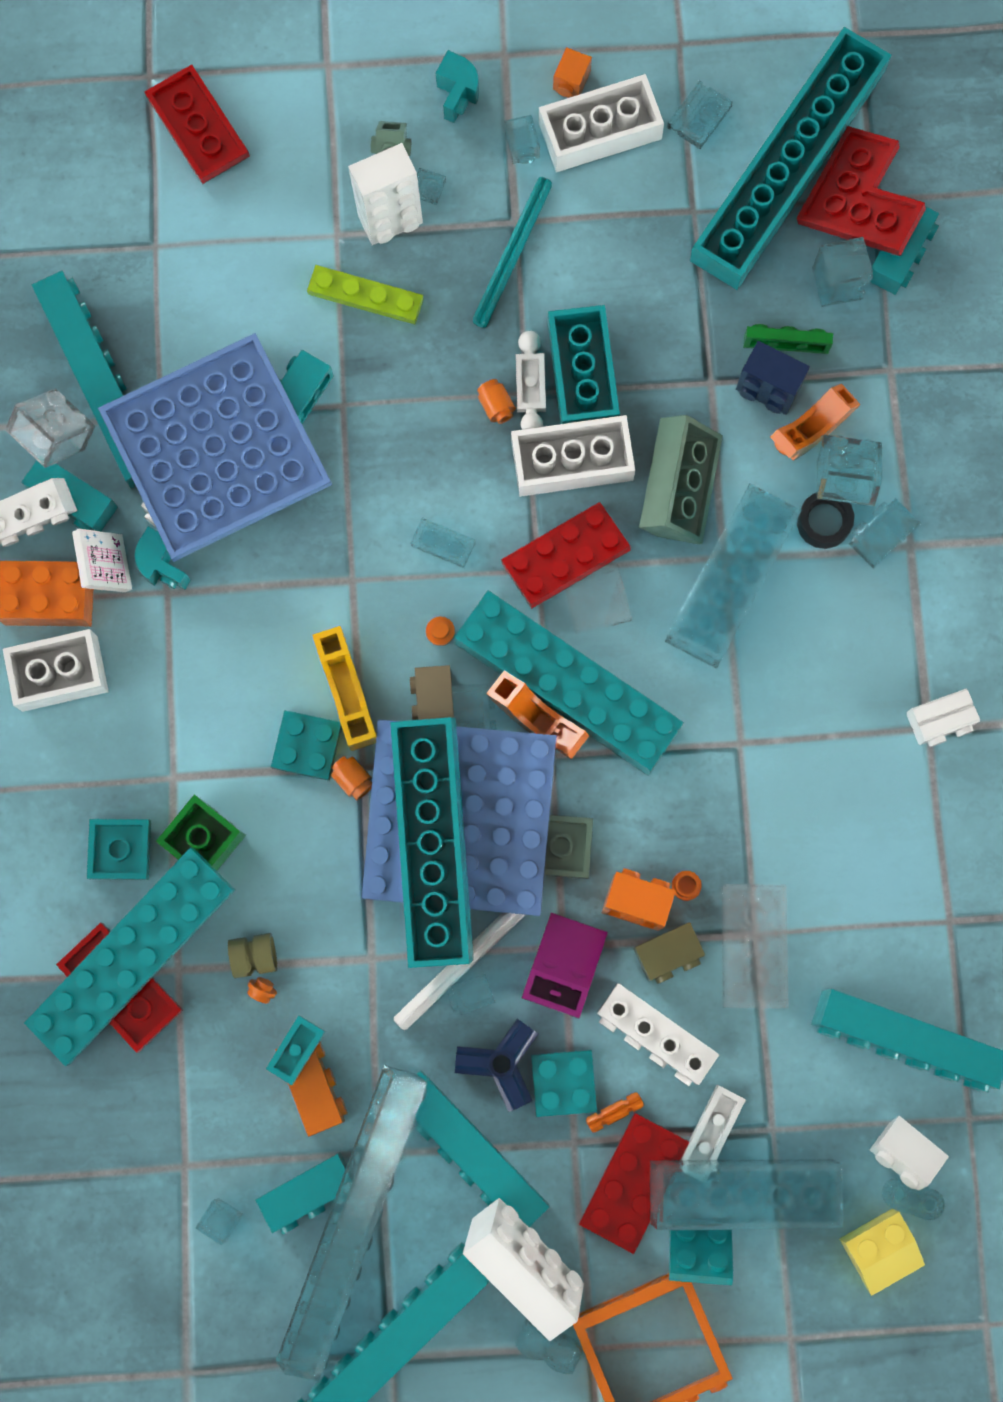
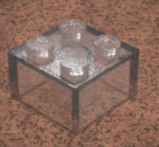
(50, 427)

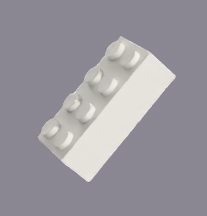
(601, 123)
(386, 194)
(573, 455)
(524, 1269)

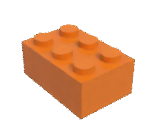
(43, 594)
(639, 900)

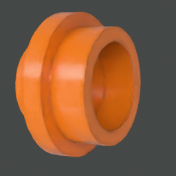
(440, 631)
(686, 885)
(261, 990)

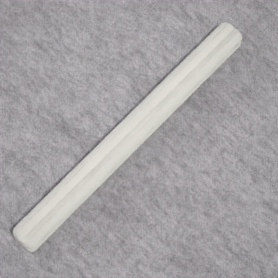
(453, 973)

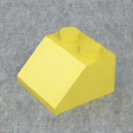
(883, 1251)

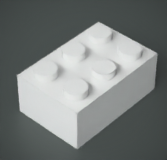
(55, 670)

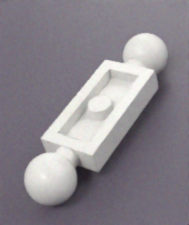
(530, 380)

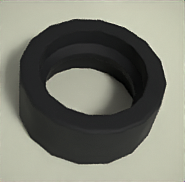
(816, 539)

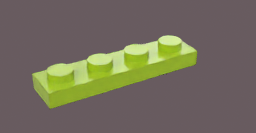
(365, 294)

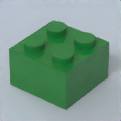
(202, 829)

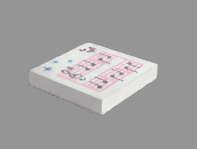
(102, 560)

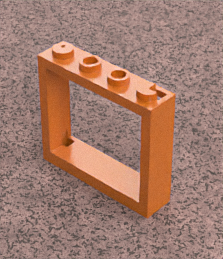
(634, 1298)

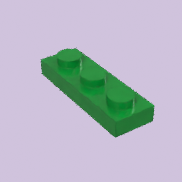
(789, 339)

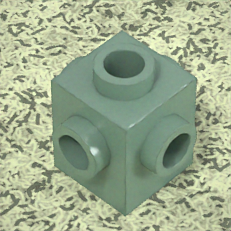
(389, 135)

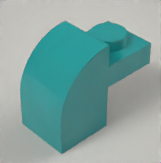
(460, 79)
(153, 561)

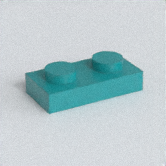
(295, 1050)

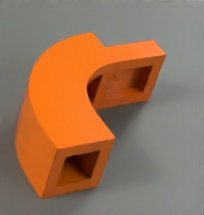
(818, 421)
(534, 715)

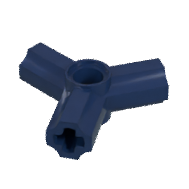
(480, 1062)

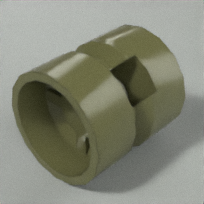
(252, 955)

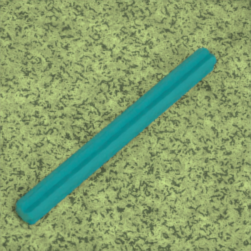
(512, 252)

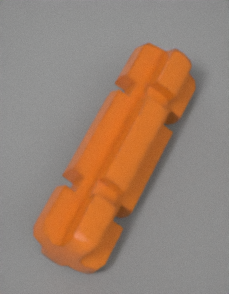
(614, 1112)

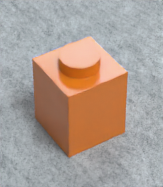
(572, 73)

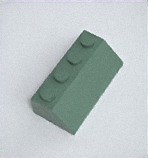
(681, 480)

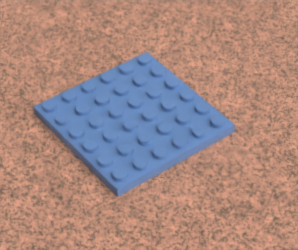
(214, 447)
(505, 818)

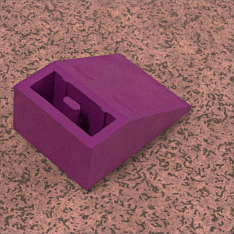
(564, 965)

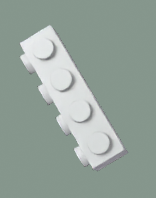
(33, 509)
(657, 1034)

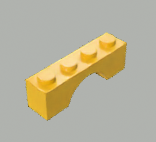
(345, 688)

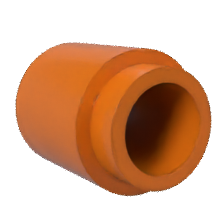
(496, 401)
(351, 777)

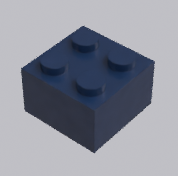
(771, 378)

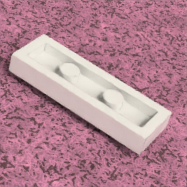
(714, 1125)

